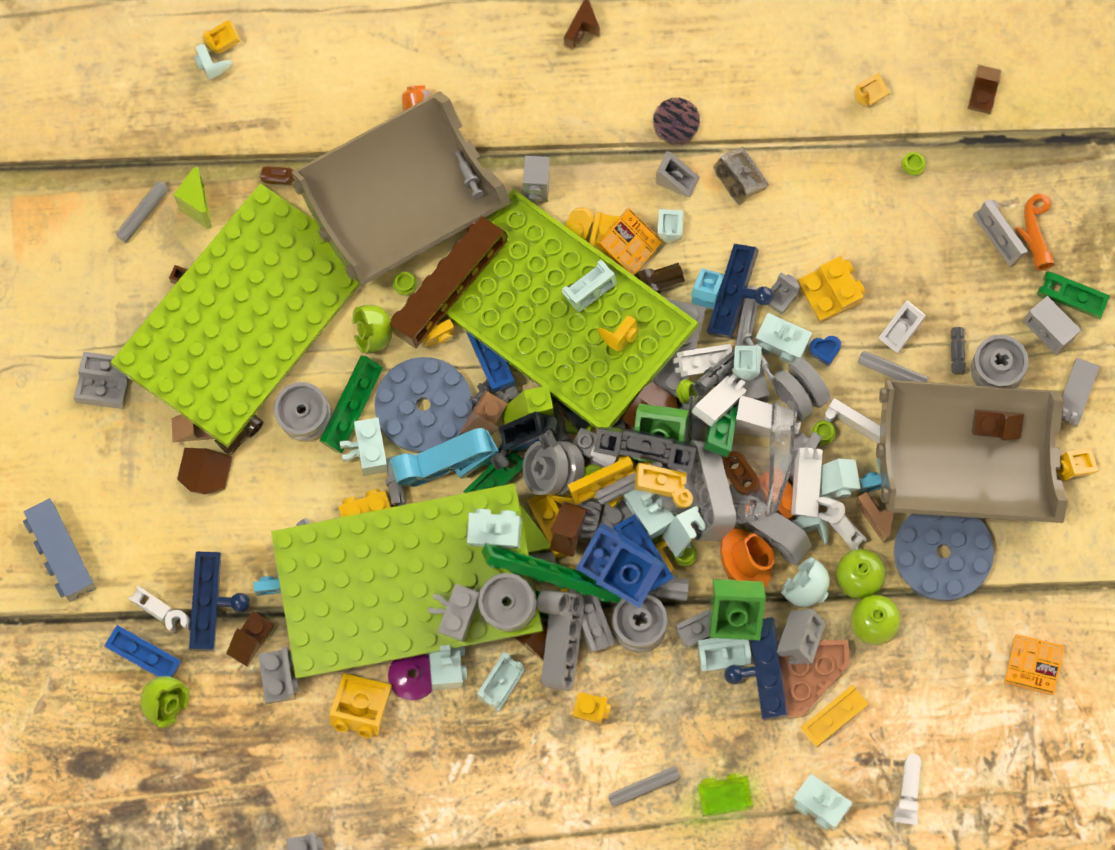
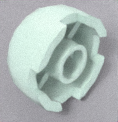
(808, 585)

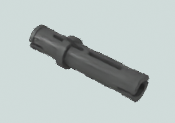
(714, 375)

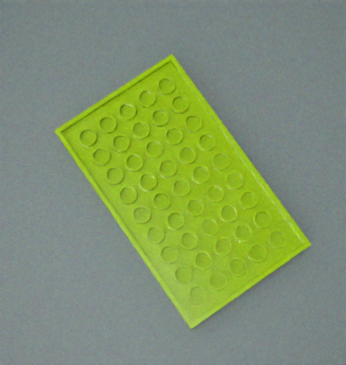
(239, 317)
(531, 325)
(365, 581)

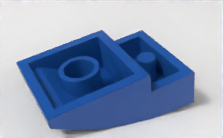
(620, 565)

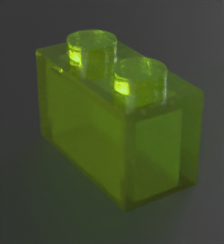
(724, 795)

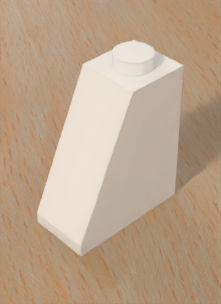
(755, 418)

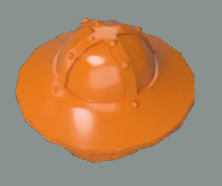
(747, 557)

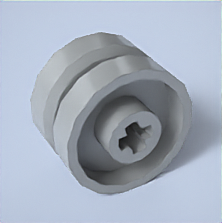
(1002, 351)
(802, 386)
(293, 401)
(552, 469)
(496, 592)
(649, 633)

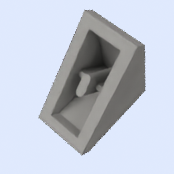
(676, 175)

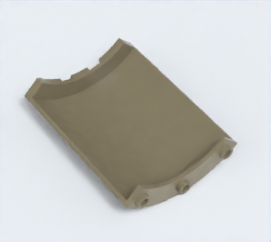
(397, 189)
(943, 469)

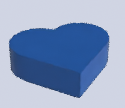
(825, 349)

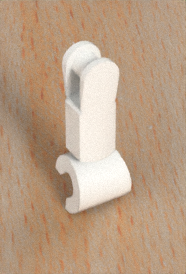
(838, 520)
(160, 610)
(907, 807)

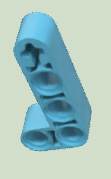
(442, 459)

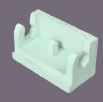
(590, 286)
(680, 532)
(721, 653)
(501, 682)

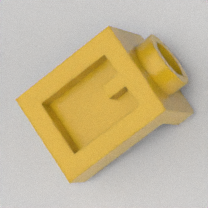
(1076, 464)
(591, 708)

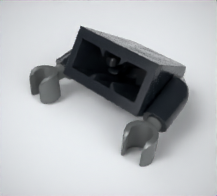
(523, 433)

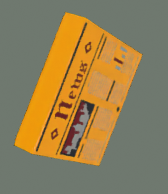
(629, 242)
(1034, 664)

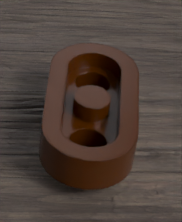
(741, 474)

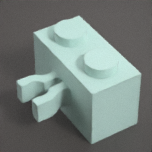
(782, 338)
(368, 446)
(839, 479)
(649, 511)
(494, 529)
(447, 668)
(821, 802)

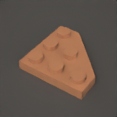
(808, 682)

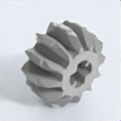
(592, 518)

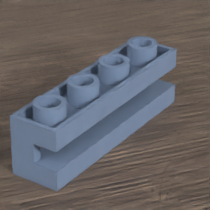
(59, 550)

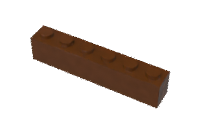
(448, 282)

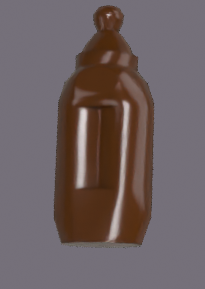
(277, 175)

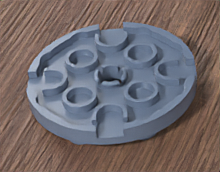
(422, 380)
(943, 577)

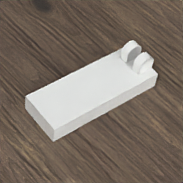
(698, 360)
(720, 400)
(853, 419)
(806, 482)

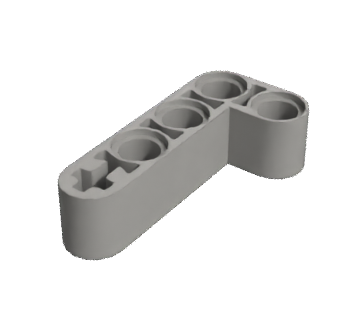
(712, 494)
(783, 534)
(562, 637)

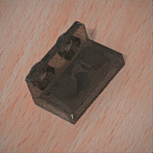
(739, 175)

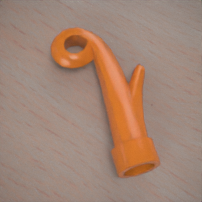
(1041, 256)

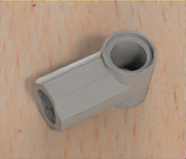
(675, 590)

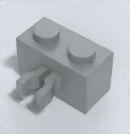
(459, 612)

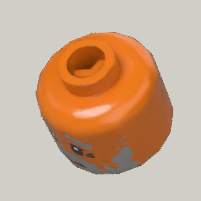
(414, 95)

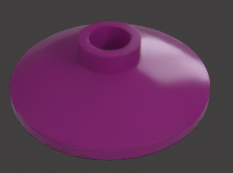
(407, 687)

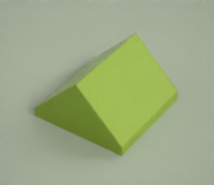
(192, 198)

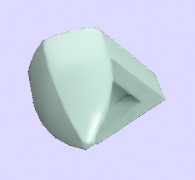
(204, 61)
(670, 225)
(747, 362)
(808, 524)

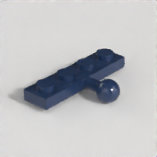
(734, 290)
(207, 600)
(767, 672)

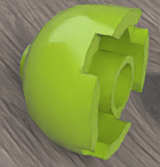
(372, 328)
(860, 573)
(878, 629)
(163, 700)

